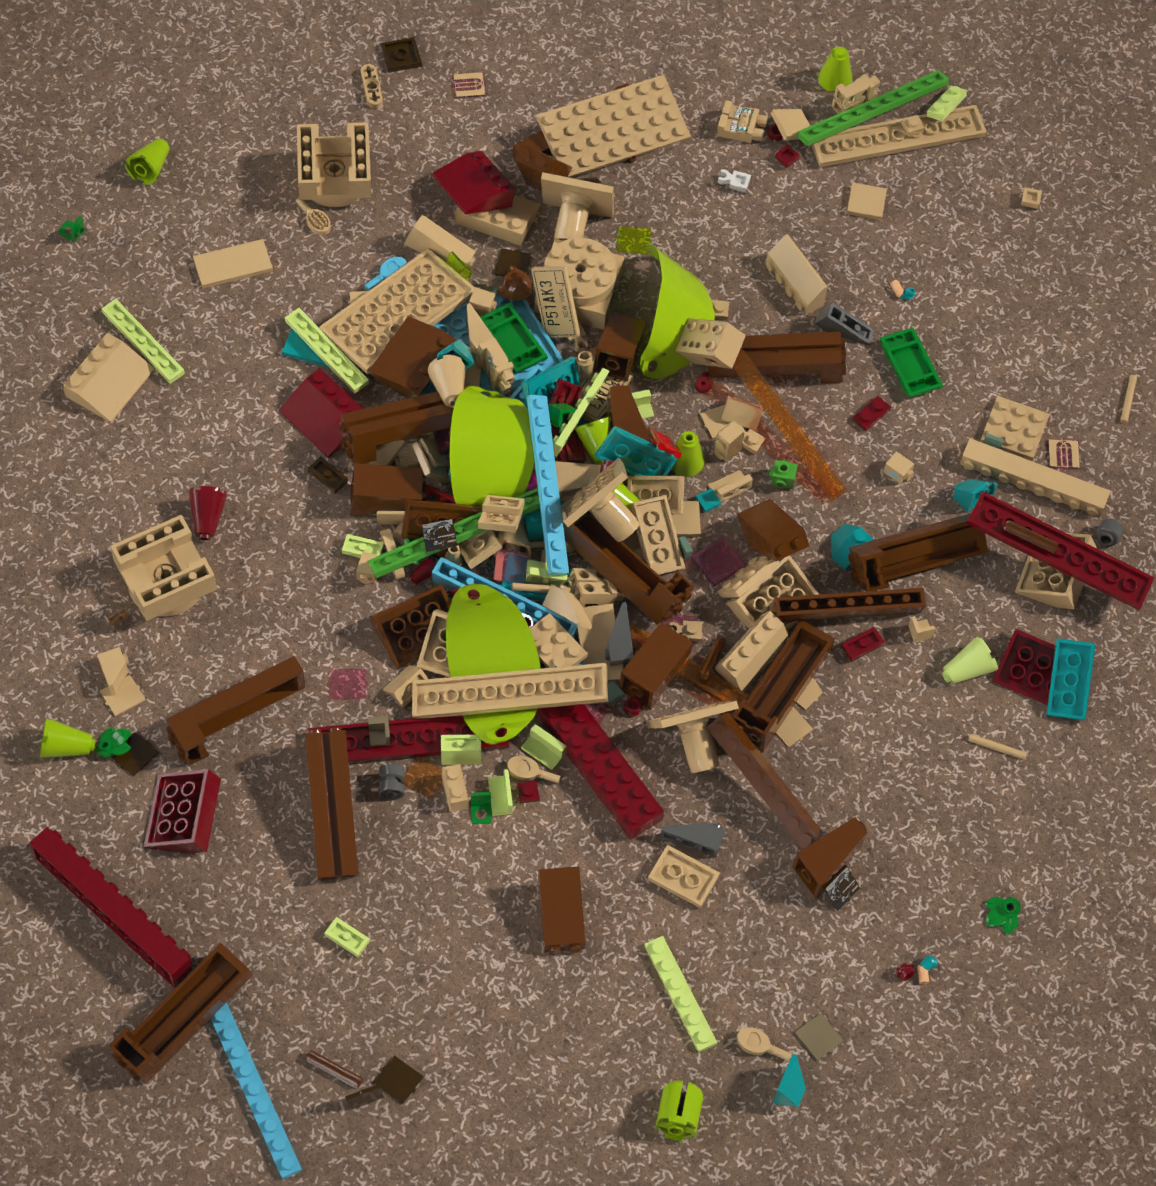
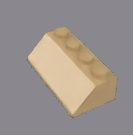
(796, 275)
(753, 652)

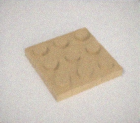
(1017, 425)

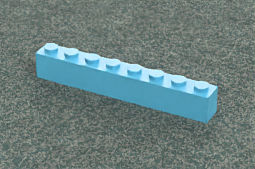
(455, 576)

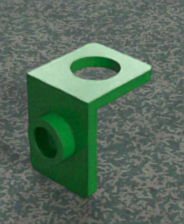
(76, 229)
(481, 800)

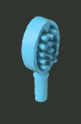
(387, 268)

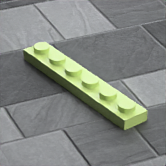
(143, 341)
(327, 350)
(582, 405)
(680, 994)

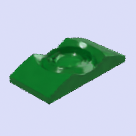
(514, 338)
(910, 363)

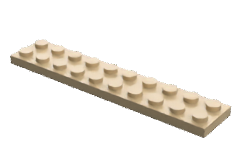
(891, 138)
(510, 691)

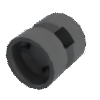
(391, 781)

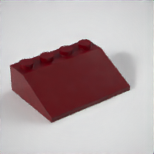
(475, 184)
(317, 411)
(1027, 666)
(183, 811)

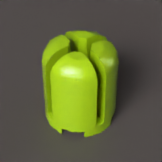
(669, 1122)

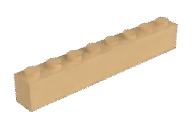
(1034, 477)

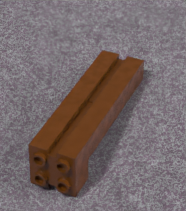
(793, 354)
(392, 422)
(914, 551)
(627, 570)
(783, 684)
(191, 726)
(331, 804)
(180, 1015)

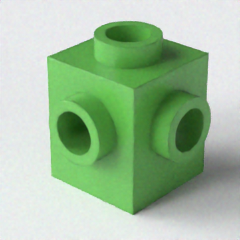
(783, 474)

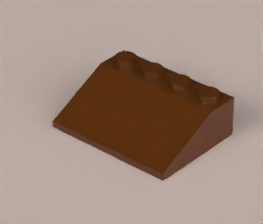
(408, 355)
(405, 624)

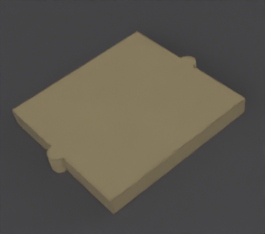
(819, 1036)

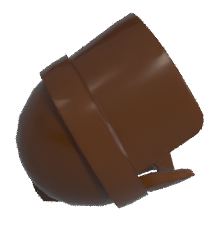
(515, 286)

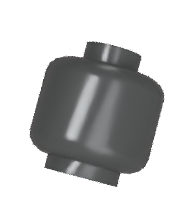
(1109, 532)

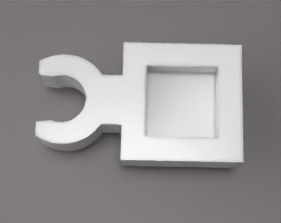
(737, 181)

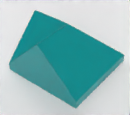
(791, 1086)

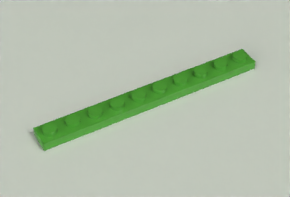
(872, 108)
(416, 549)

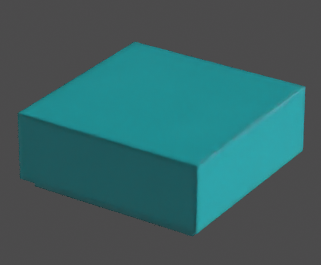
(708, 500)

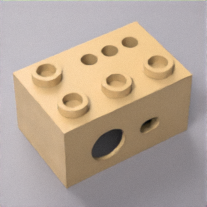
(710, 340)

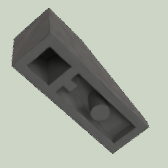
(835, 319)
(620, 644)
(700, 837)

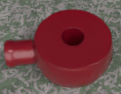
(703, 380)

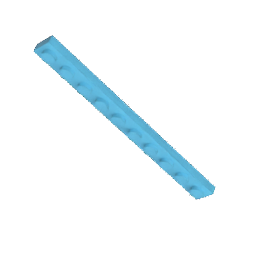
(547, 485)
(255, 1093)

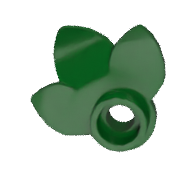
(113, 742)
(1001, 915)

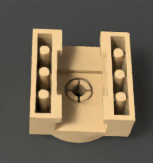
(339, 155)
(592, 277)
(158, 554)

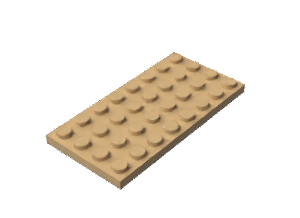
(614, 126)
(420, 289)

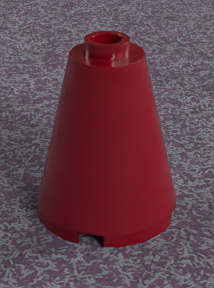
(206, 510)

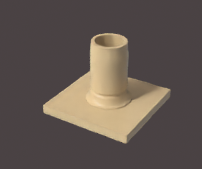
(576, 201)
(604, 504)
(696, 738)

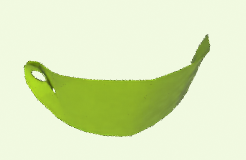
(679, 299)
(489, 446)
(490, 641)

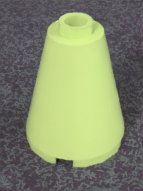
(970, 662)

